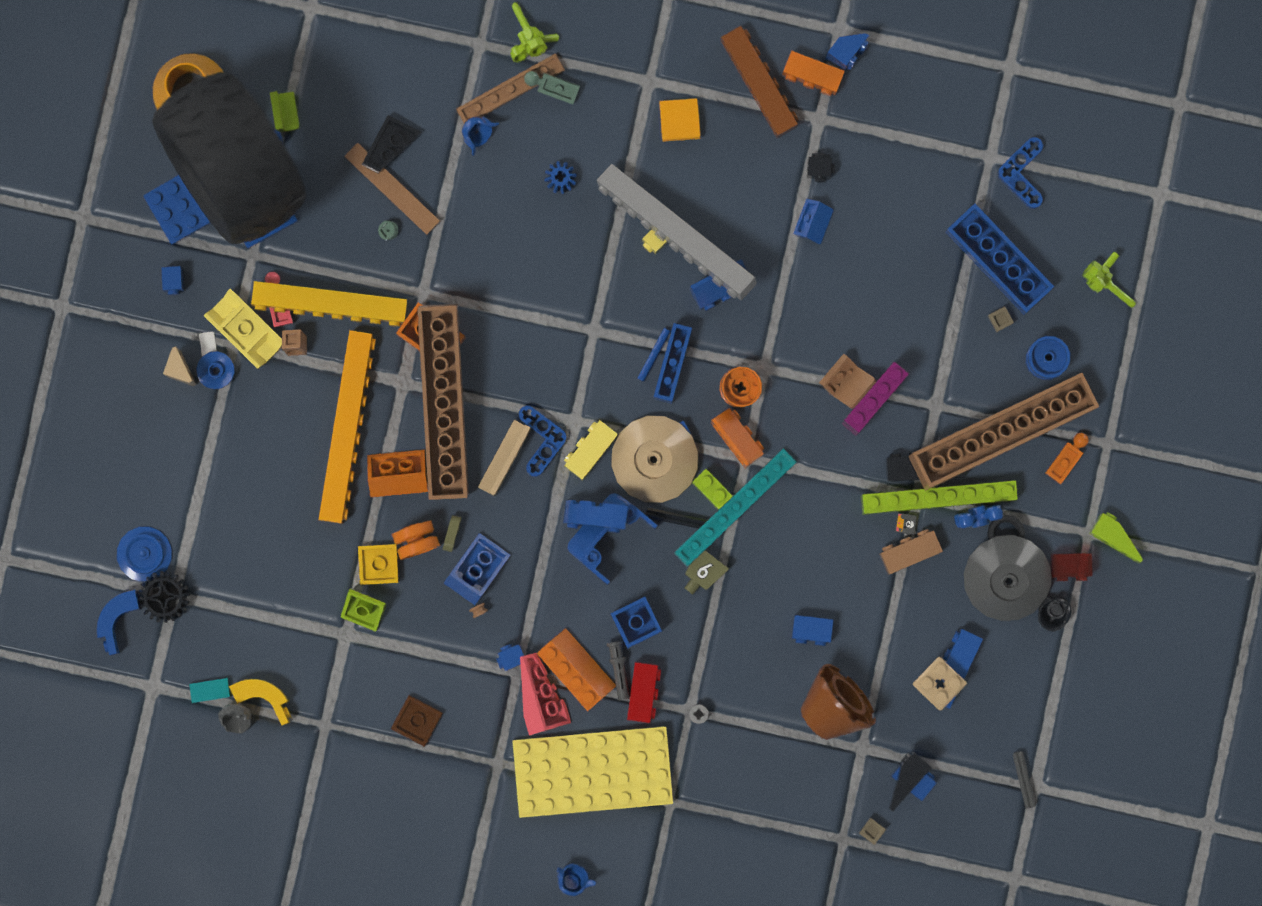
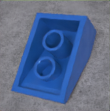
(477, 569)

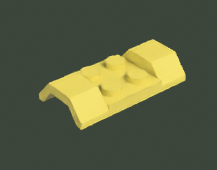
(244, 329)

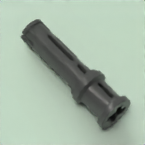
(622, 691)

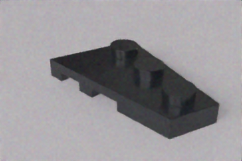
(389, 143)

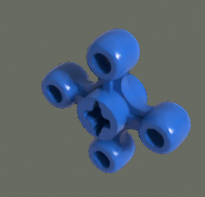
(978, 516)

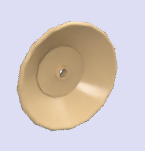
(674, 453)

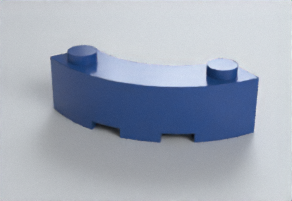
(587, 514)

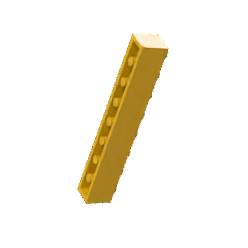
(328, 302)

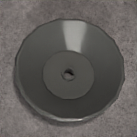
(1003, 559)

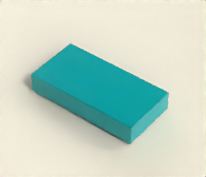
(209, 690)

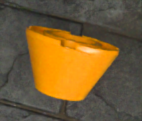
(177, 67)

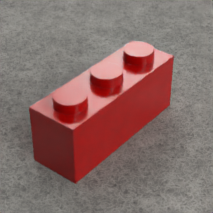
(643, 692)

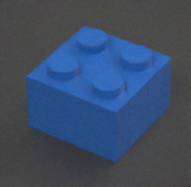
(636, 622)

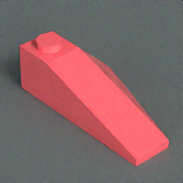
(541, 703)

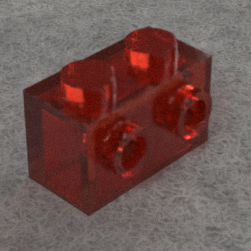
(1071, 566)

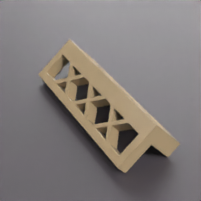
(504, 458)

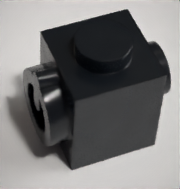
(820, 167)

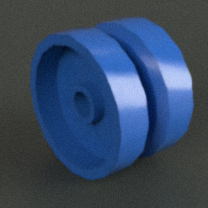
(1059, 358)

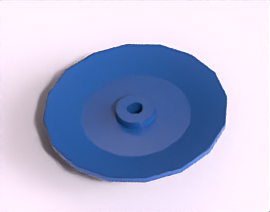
(144, 553)

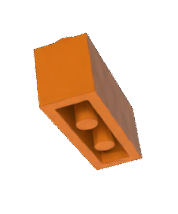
(813, 73)

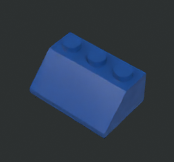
(708, 293)

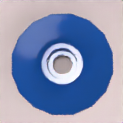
(208, 363)

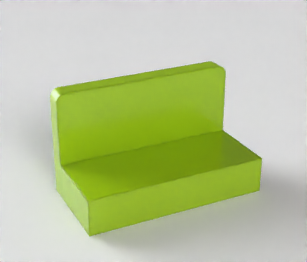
(284, 111)

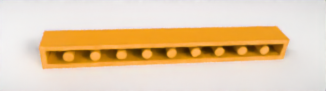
(346, 426)

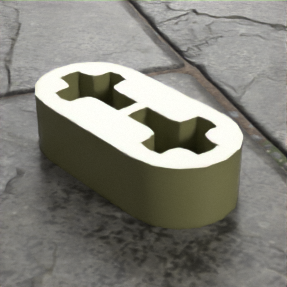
(452, 533)

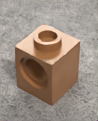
(294, 342)

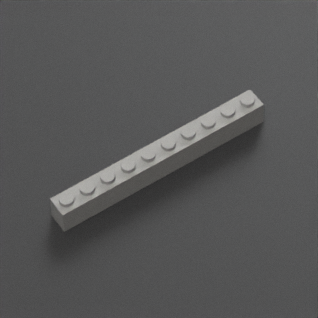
(676, 232)

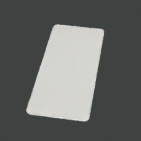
(207, 342)

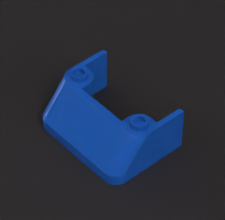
(583, 542)

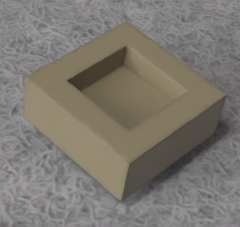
(1000, 319)
(872, 831)

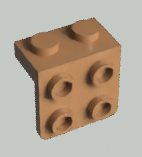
(847, 382)

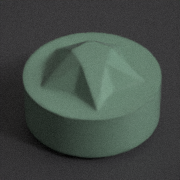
(388, 230)

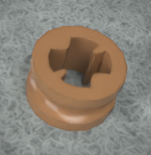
(478, 610)

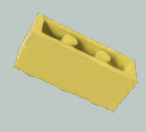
(590, 449)

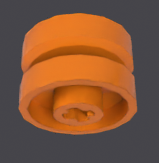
(415, 540)

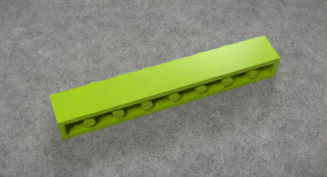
(939, 497)

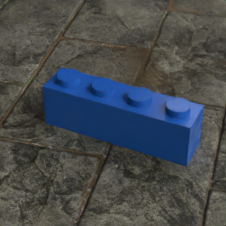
(672, 363)
(960, 655)

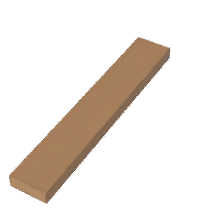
(508, 90)
(394, 191)

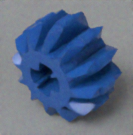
(554, 174)

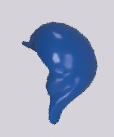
(484, 129)
(573, 879)

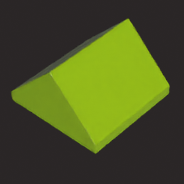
(363, 610)

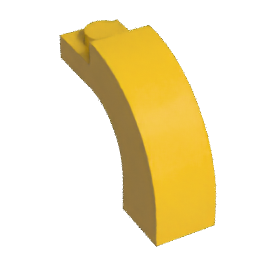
(253, 688)

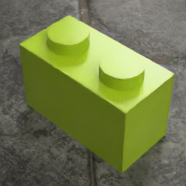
(712, 489)

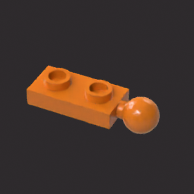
(1067, 458)

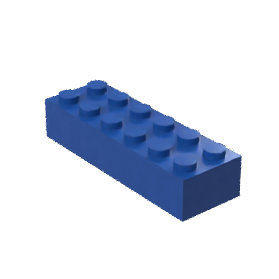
(999, 259)

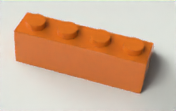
(576, 669)

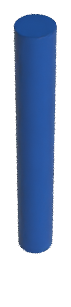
(653, 355)

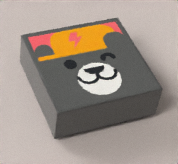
(905, 523)

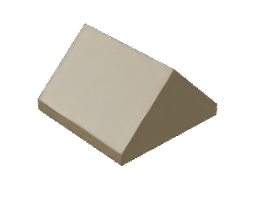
(178, 369)

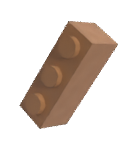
(910, 551)

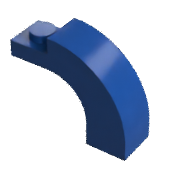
(110, 615)

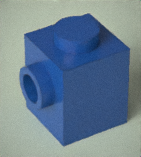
(509, 657)

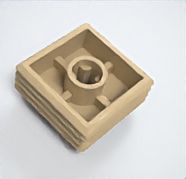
(952, 683)

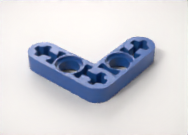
(1017, 176)
(549, 441)

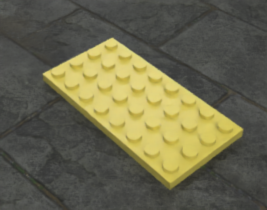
(592, 772)

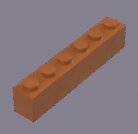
(759, 81)

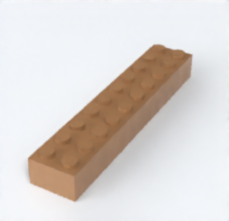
(443, 401)
(1003, 431)

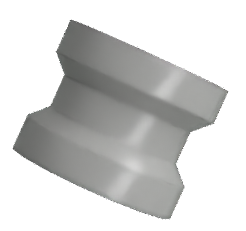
(698, 714)

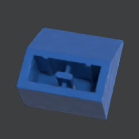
(845, 50)

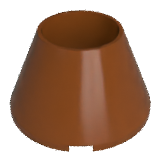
(836, 705)

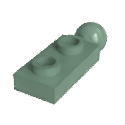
(553, 86)

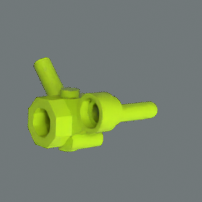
(532, 40)
(1100, 277)

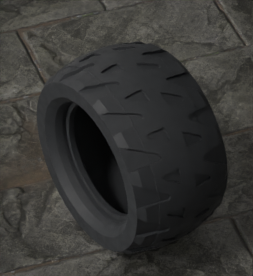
(229, 157)

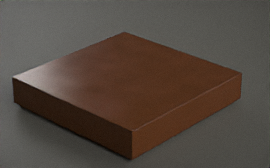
(416, 720)

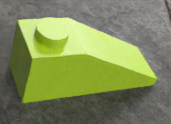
(1112, 533)

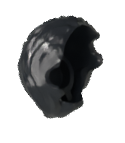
(1054, 613)

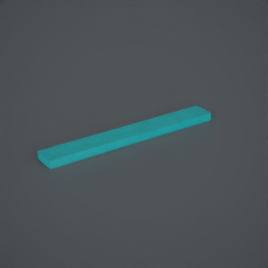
(735, 507)

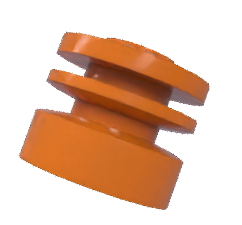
(749, 380)

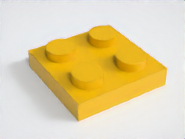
(378, 564)

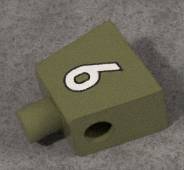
(704, 572)

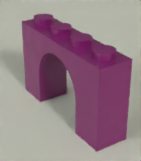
(874, 398)

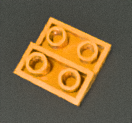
(679, 119)

